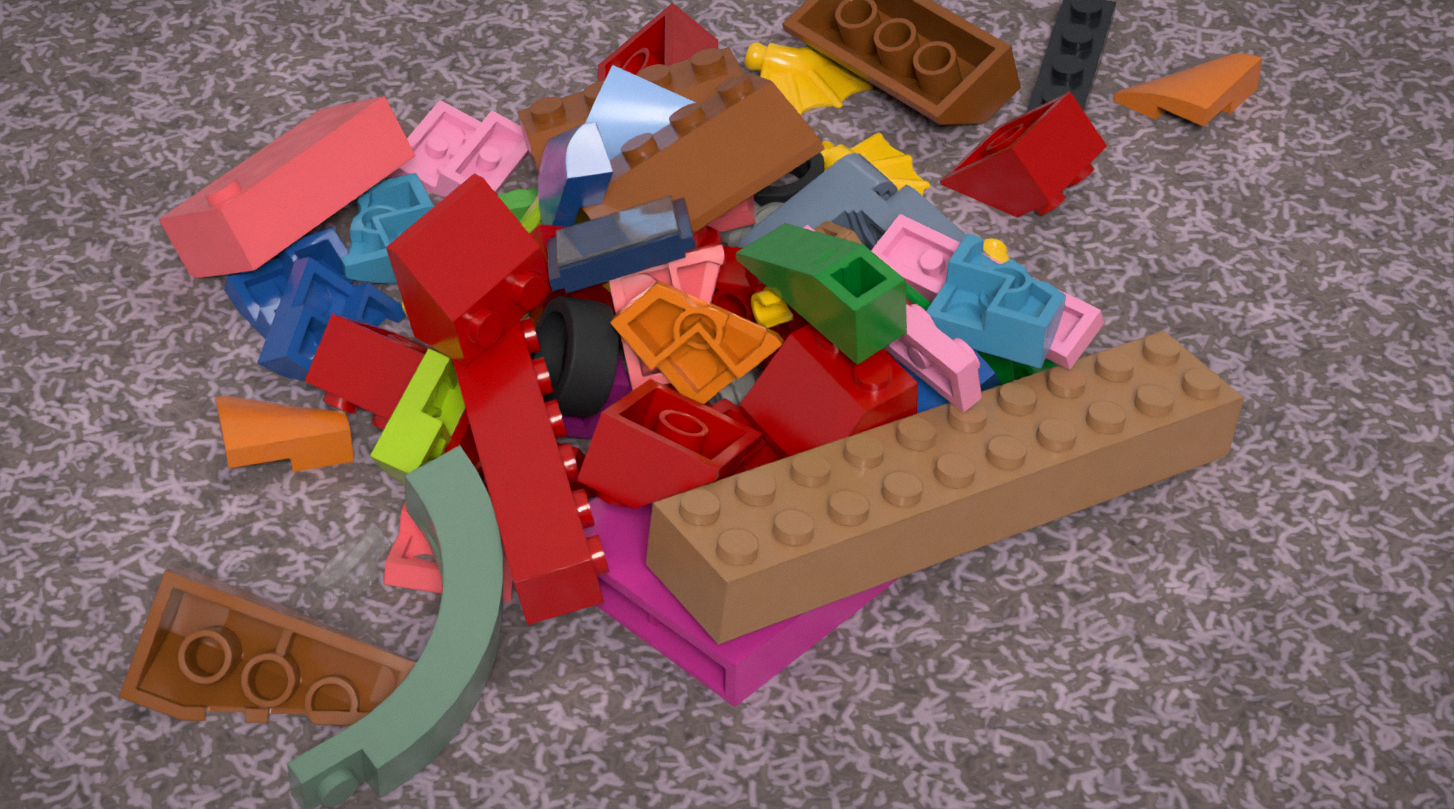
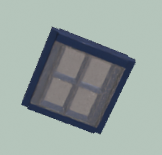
(619, 244)

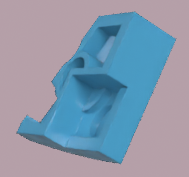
(383, 216)
(997, 306)

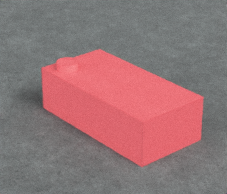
(287, 188)

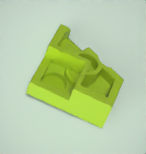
(422, 419)

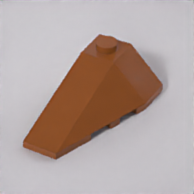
(244, 654)

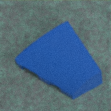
(306, 309)

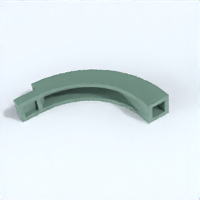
(449, 677)

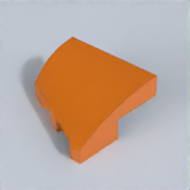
(1197, 91)
(692, 340)
(272, 432)

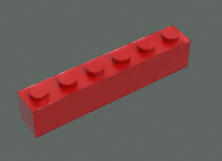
(531, 477)

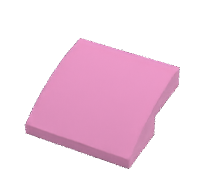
(455, 146)

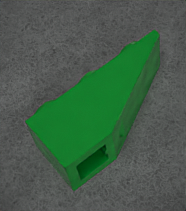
(833, 286)

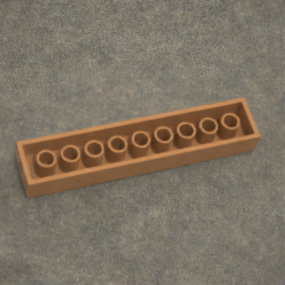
(937, 484)

